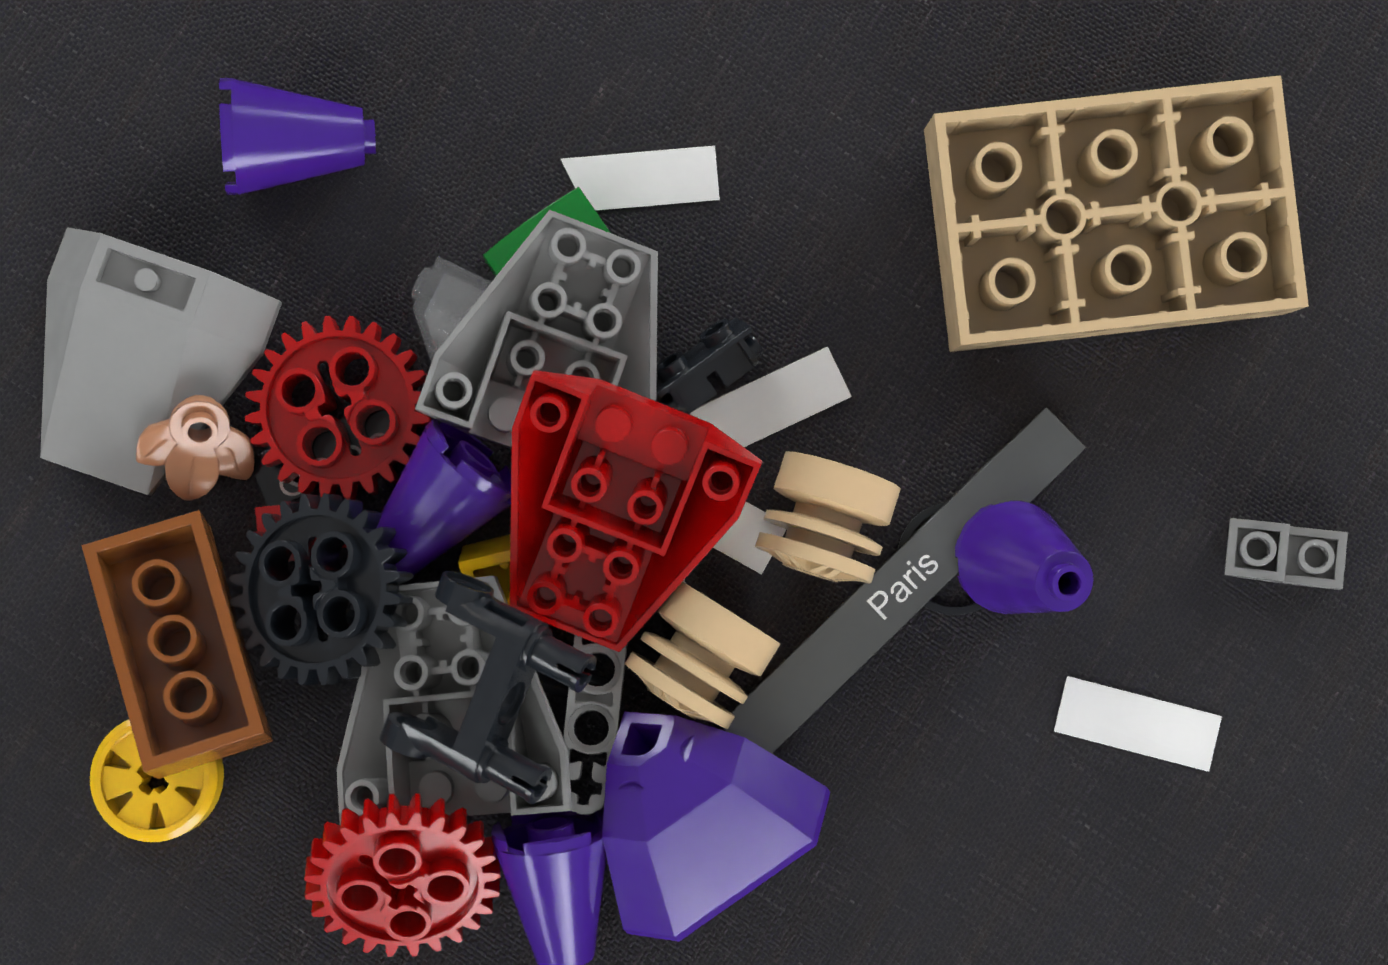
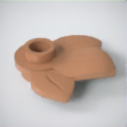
(195, 456)

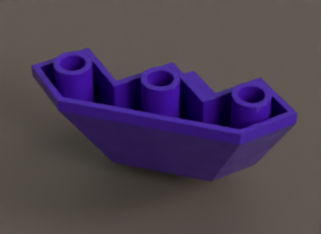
(698, 821)

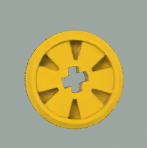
(145, 813)

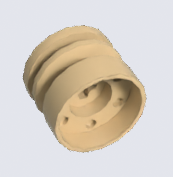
(827, 517)
(701, 656)

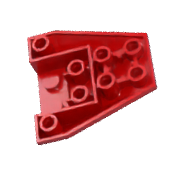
(613, 503)

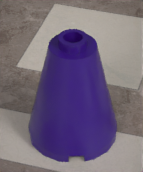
(287, 136)
(443, 495)
(1020, 561)
(556, 881)

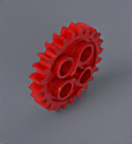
(293, 429)
(402, 875)

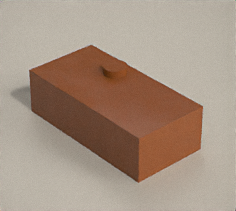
(176, 645)

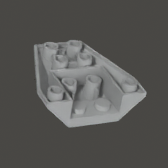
(560, 305)
(131, 343)
(435, 676)

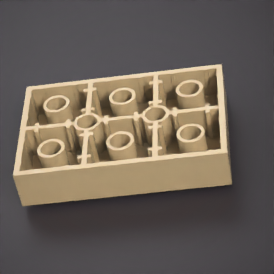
(1115, 213)

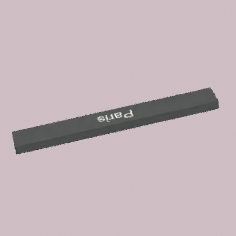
(898, 587)

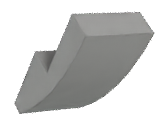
(1286, 554)

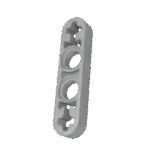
(600, 699)

